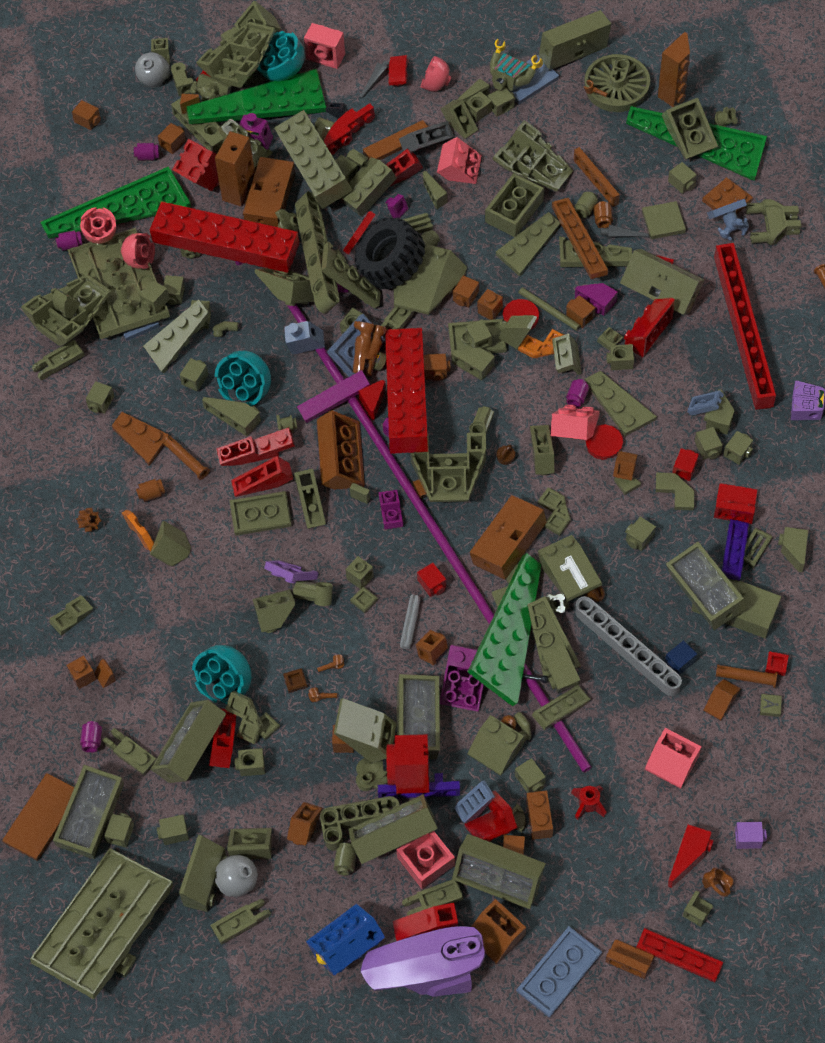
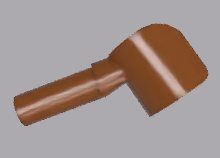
(589, 90)
(338, 663)
(315, 696)

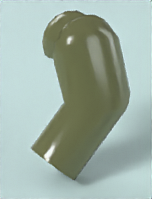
(224, 326)
(524, 724)

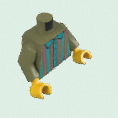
(511, 71)

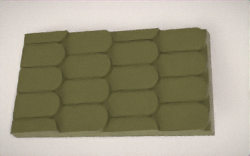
(123, 306)
(90, 933)

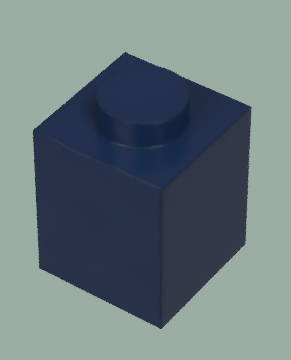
(681, 657)

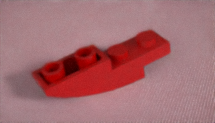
(349, 122)
(253, 450)

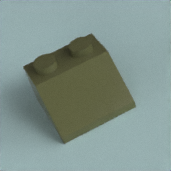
(496, 745)

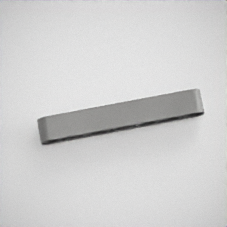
(630, 654)

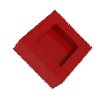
(776, 663)

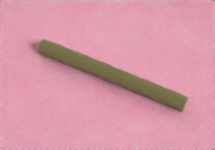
(548, 308)

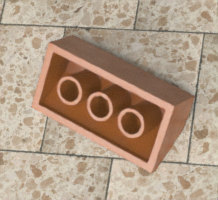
(674, 71)
(340, 451)

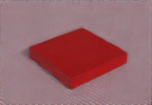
(358, 233)

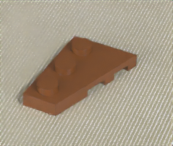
(140, 436)

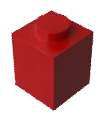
(685, 464)
(432, 580)

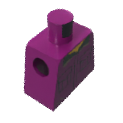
(257, 129)

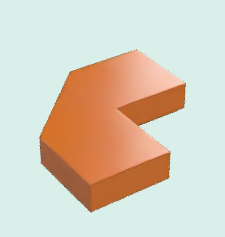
(536, 348)
(142, 533)

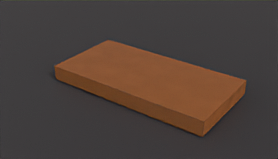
(39, 817)

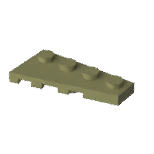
(524, 247)
(611, 255)
(348, 276)
(169, 341)
(621, 407)
(548, 631)

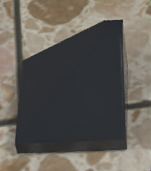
(335, 109)

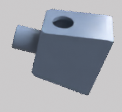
(303, 337)

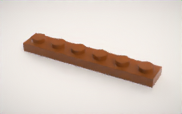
(579, 238)

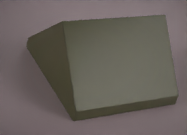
(251, 843)

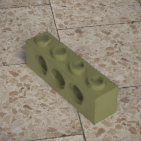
(204, 132)

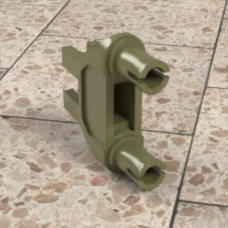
(779, 221)

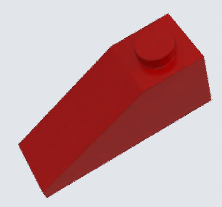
(404, 166)
(263, 477)
(223, 741)
(691, 852)

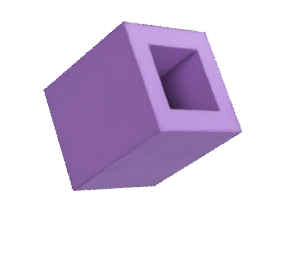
(749, 835)

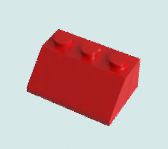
(650, 325)

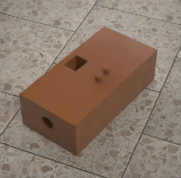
(235, 168)
(269, 191)
(508, 537)

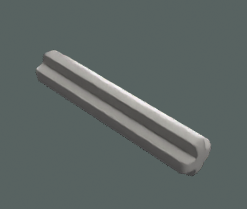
(410, 621)

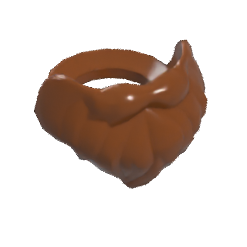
(715, 877)

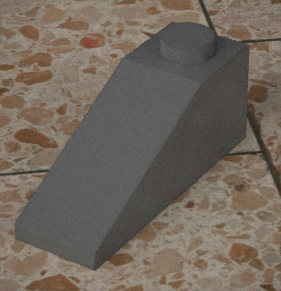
(426, 137)

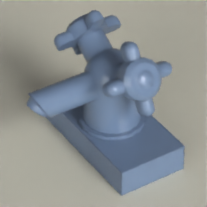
(730, 219)

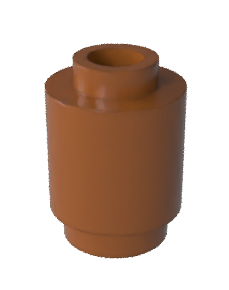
(603, 214)
(150, 490)

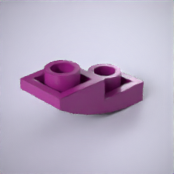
(390, 509)

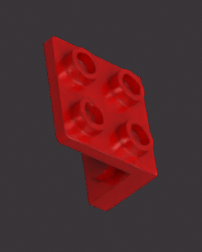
(735, 503)
(495, 823)

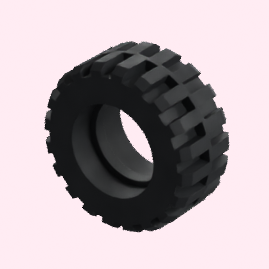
(402, 262)

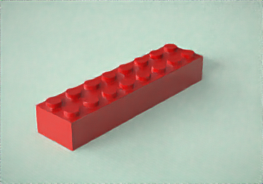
(224, 237)
(406, 391)

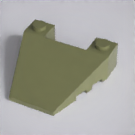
(451, 475)

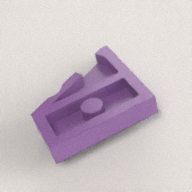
(290, 572)

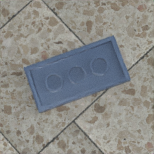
(559, 971)

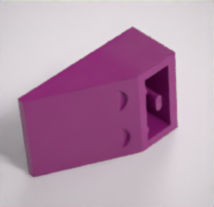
(459, 686)

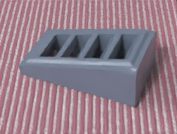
(464, 807)

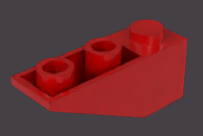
(426, 921)

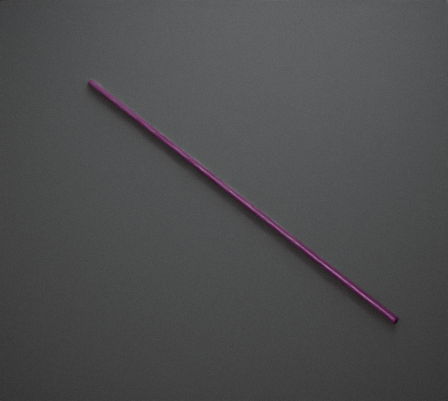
(440, 538)

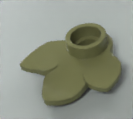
(287, 220)
(372, 772)

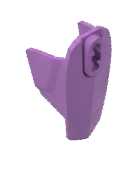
(425, 962)

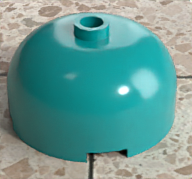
(282, 58)
(244, 369)
(224, 664)

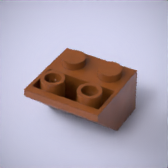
(499, 930)

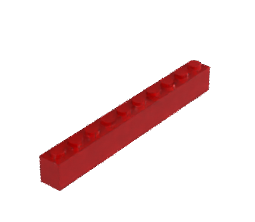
(744, 326)

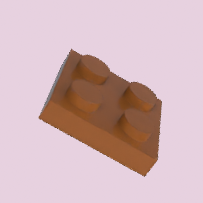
(725, 194)

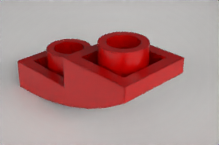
(397, 70)

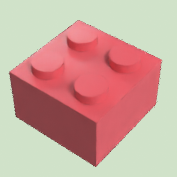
(324, 45)
(426, 858)

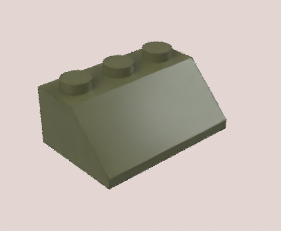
(368, 186)
(199, 880)

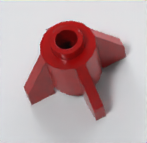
(589, 800)

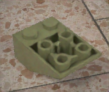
(364, 729)

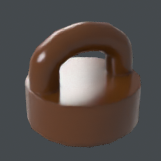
(506, 455)
(596, 594)

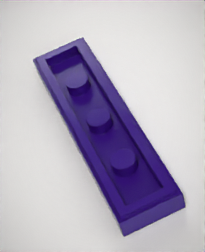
(735, 549)

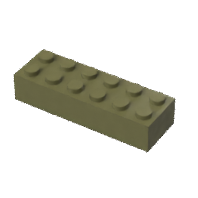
(313, 159)

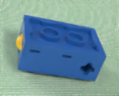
(345, 939)

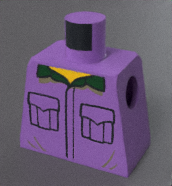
(807, 401)

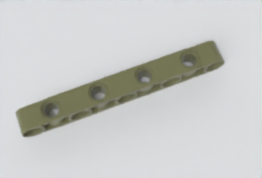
(313, 240)

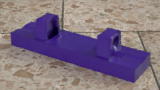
(436, 789)

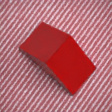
(372, 397)

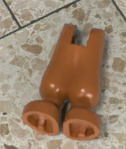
(367, 347)

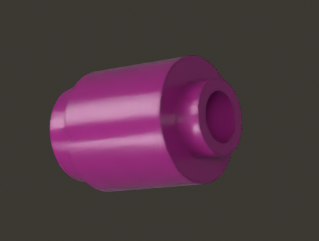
(146, 151)
(69, 240)
(577, 392)
(91, 737)

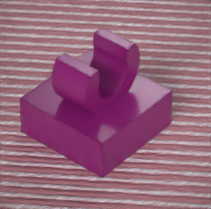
(397, 206)

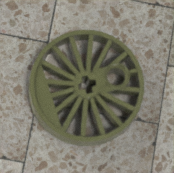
(618, 81)

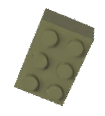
(514, 205)

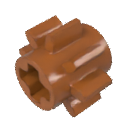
(88, 519)

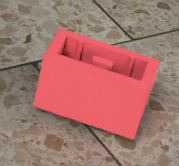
(459, 162)
(574, 422)
(673, 758)

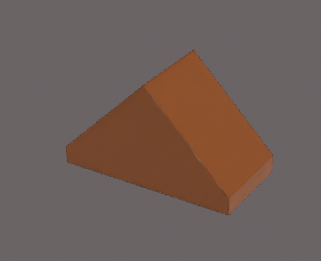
(721, 699)

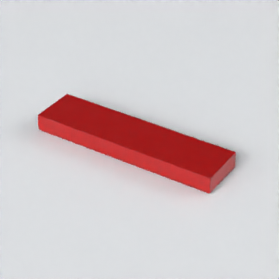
(679, 955)

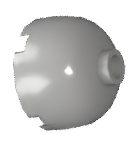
(152, 69)
(236, 876)

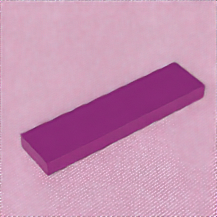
(333, 396)

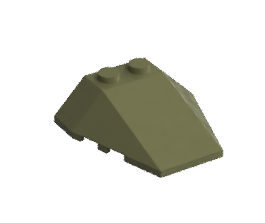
(239, 56)
(533, 158)
(432, 282)
(56, 324)

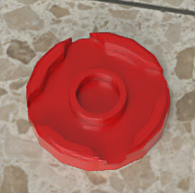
(520, 308)
(605, 442)

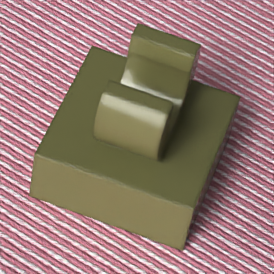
(609, 338)
(125, 965)

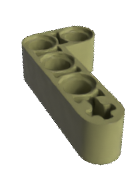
(357, 808)

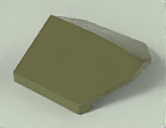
(170, 545)

